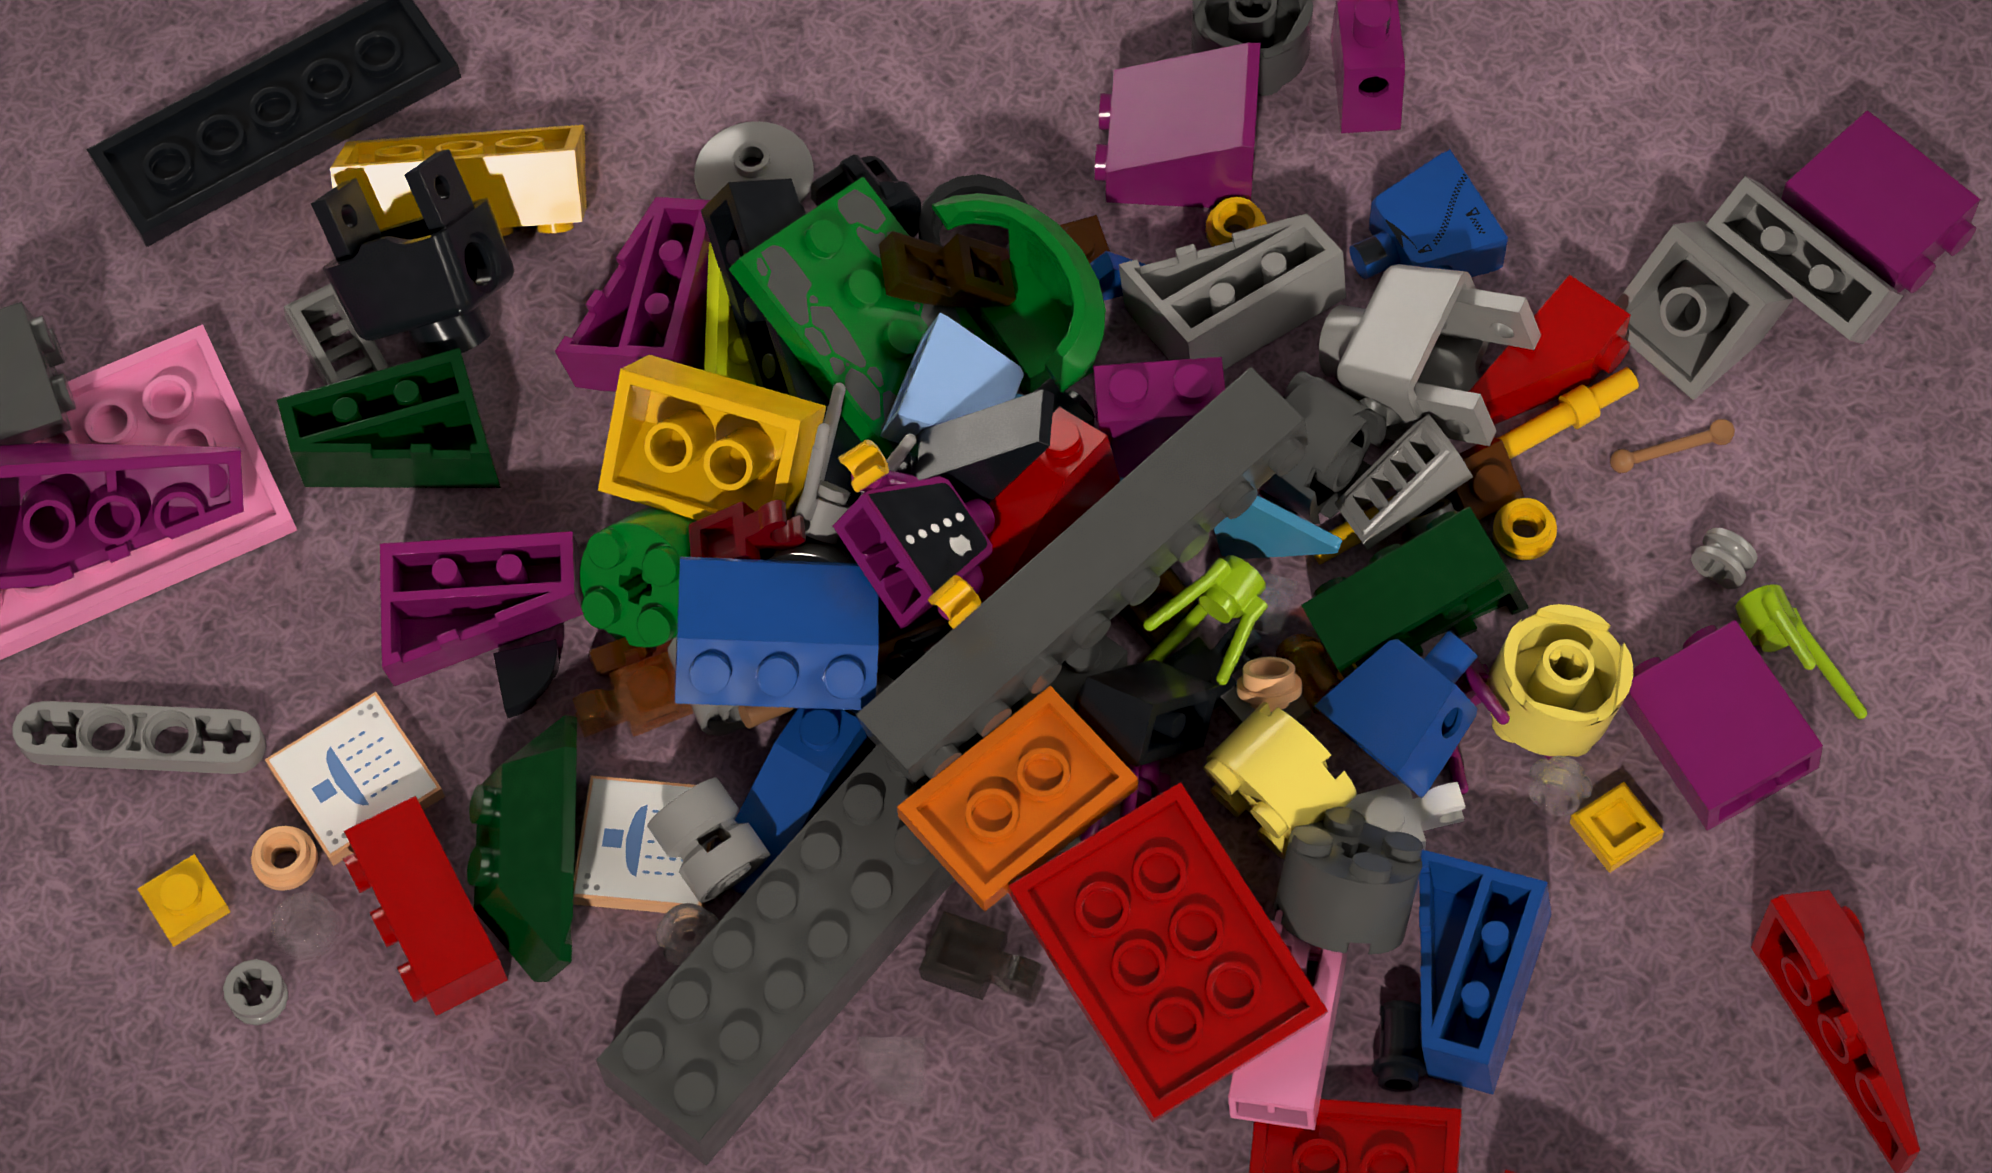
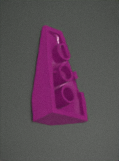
(99, 502)

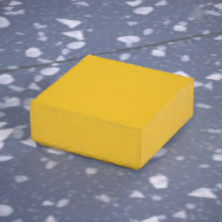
(1616, 827)

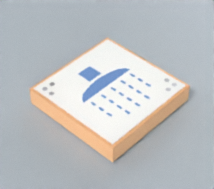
(351, 773)
(619, 856)

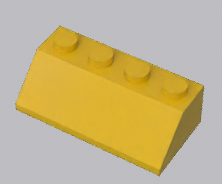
(524, 173)

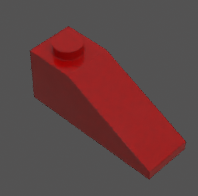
(1577, 341)
(1048, 497)

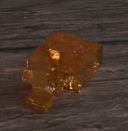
(640, 695)

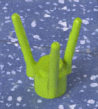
(1228, 592)
(1774, 624)

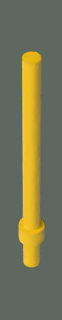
(1574, 409)

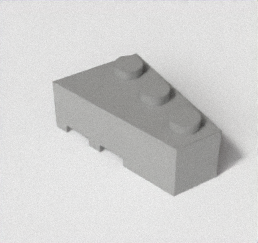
(1237, 292)

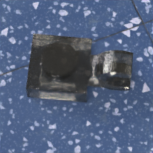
(972, 956)

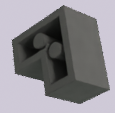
(30, 389)

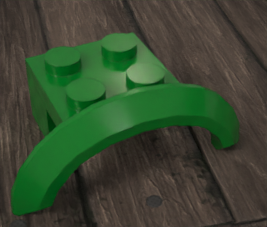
(1058, 303)

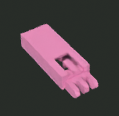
(1289, 1079)

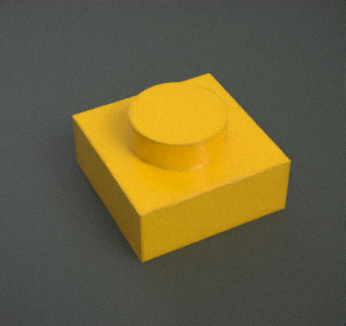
(184, 900)

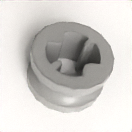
(1724, 557)
(271, 1006)

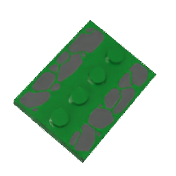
(830, 305)

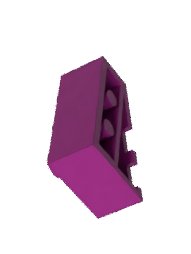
(472, 596)

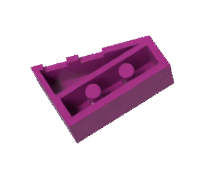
(650, 301)

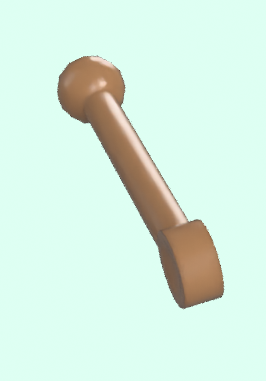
(1720, 432)

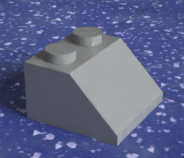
(1699, 307)

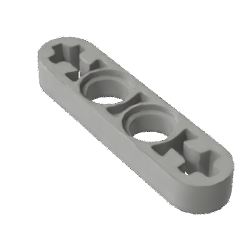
(141, 729)

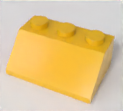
(705, 441)

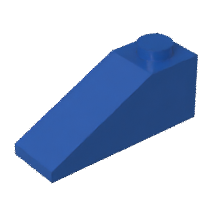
(799, 777)

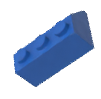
(775, 634)

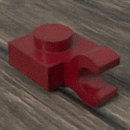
(742, 532)

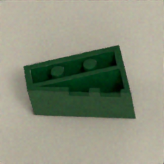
(392, 429)
(1414, 592)

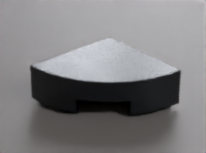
(526, 674)

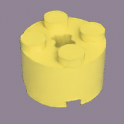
(1560, 681)
(1276, 775)

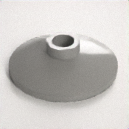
(779, 149)

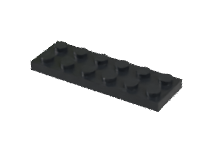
(272, 115)

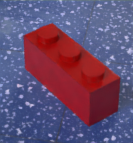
(422, 907)

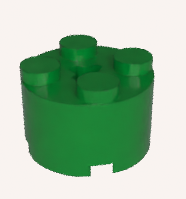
(634, 576)

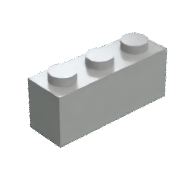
(1804, 260)

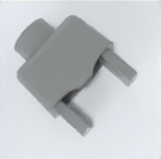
(1423, 347)

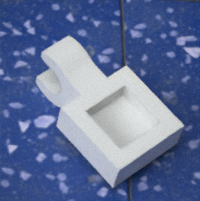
(1397, 811)

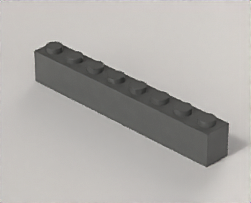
(1086, 578)

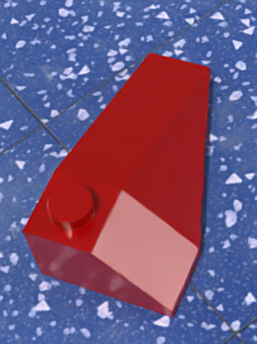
(1828, 982)

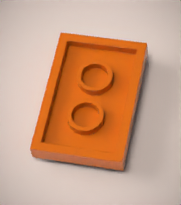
(1017, 797)

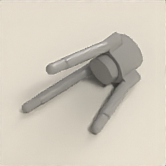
(822, 501)

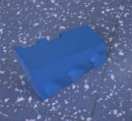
(1476, 964)

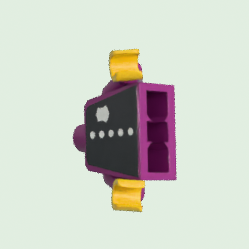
(915, 538)

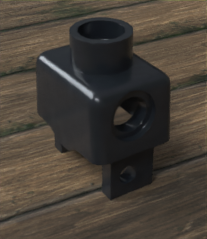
(420, 272)

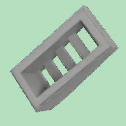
(316, 307)
(1407, 455)

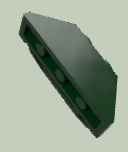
(528, 849)

